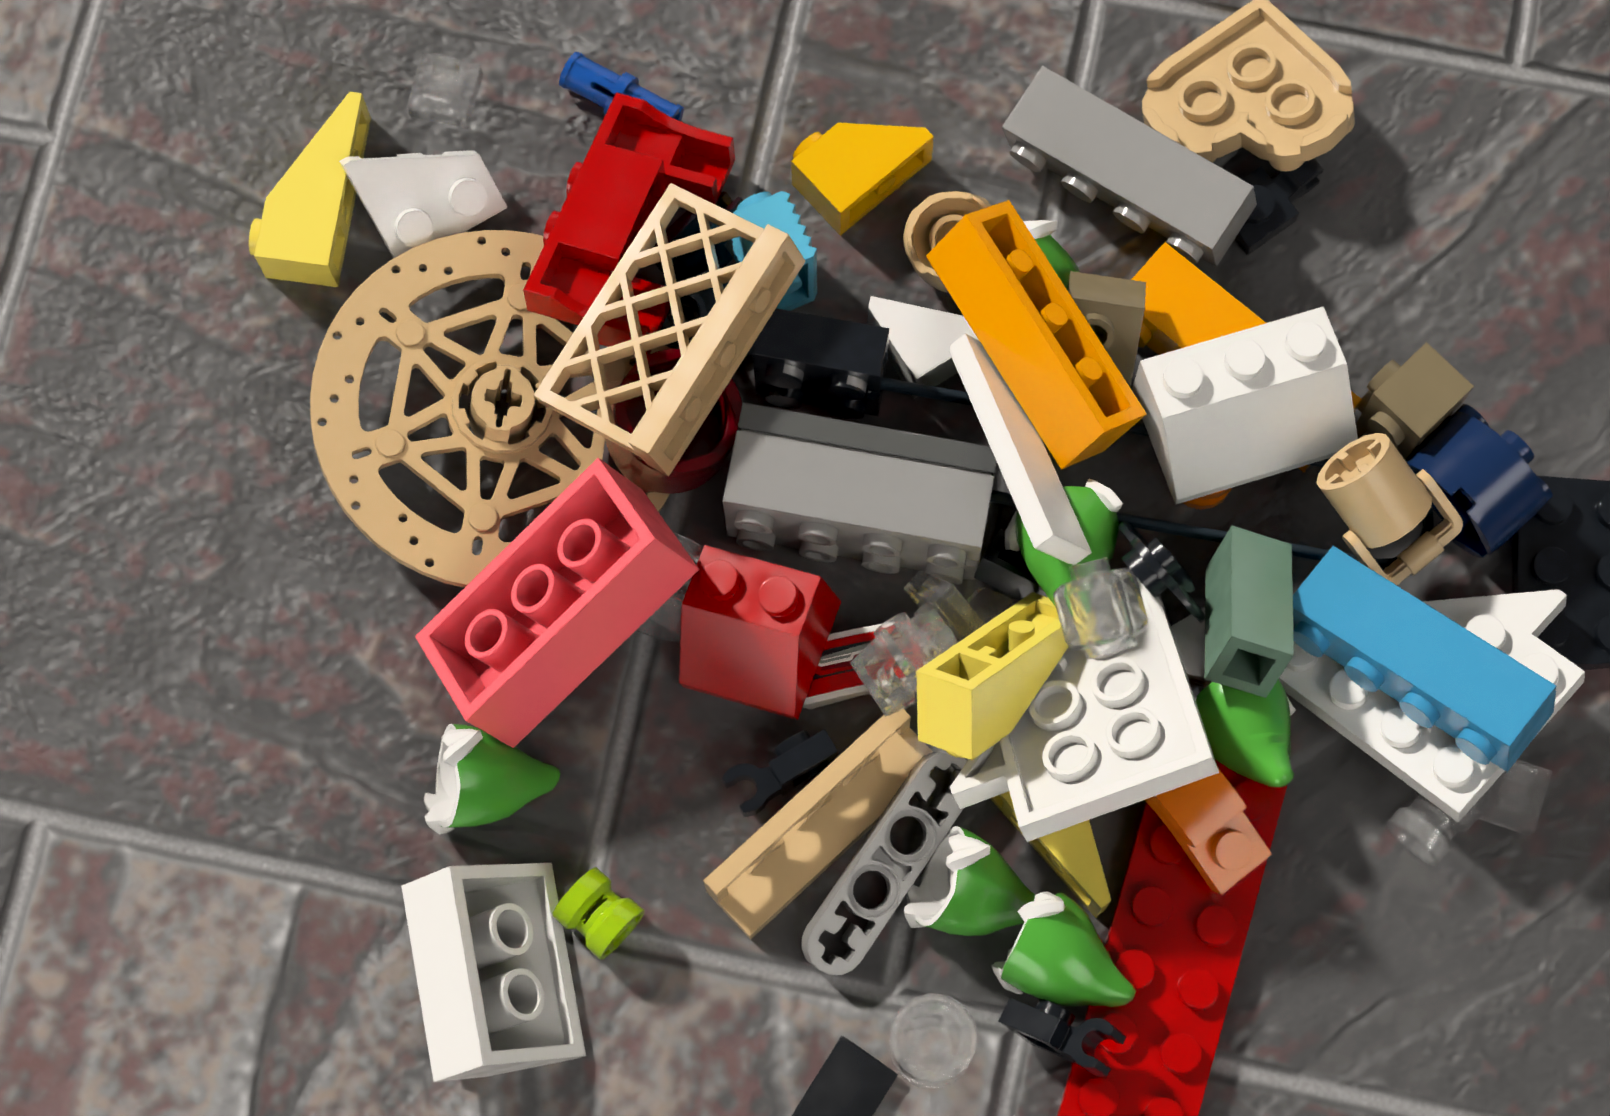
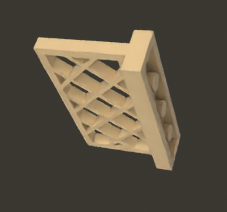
(718, 340)

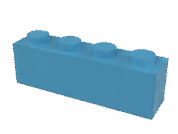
(1421, 660)

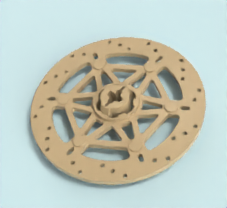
(390, 445)

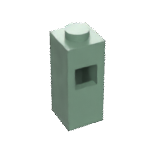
(1248, 612)

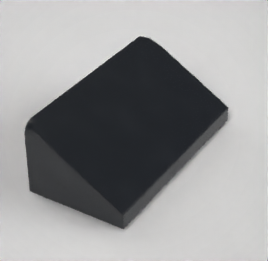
(847, 1084)

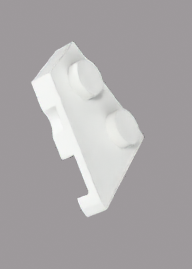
(424, 195)

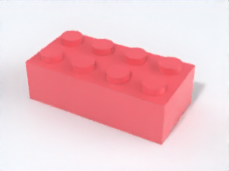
(555, 604)

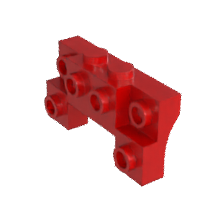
(609, 202)

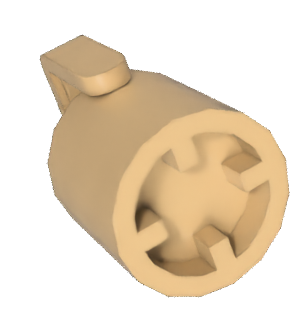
(1385, 501)

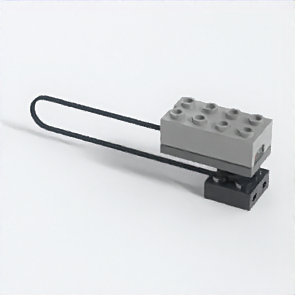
(864, 486)

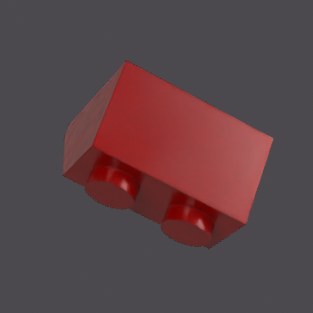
(754, 631)

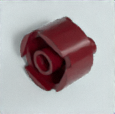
(704, 453)

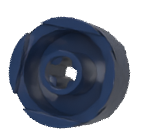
(1482, 478)

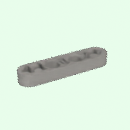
(879, 855)

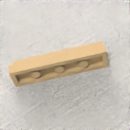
(816, 825)

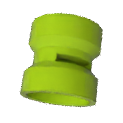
(598, 913)

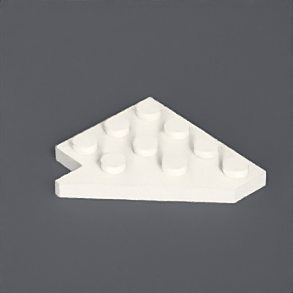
(1097, 736)
(1429, 756)

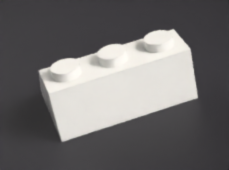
(1247, 404)
(492, 970)

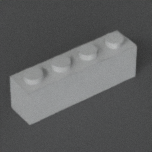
(1128, 167)

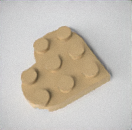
(1252, 87)

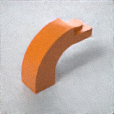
(1212, 830)

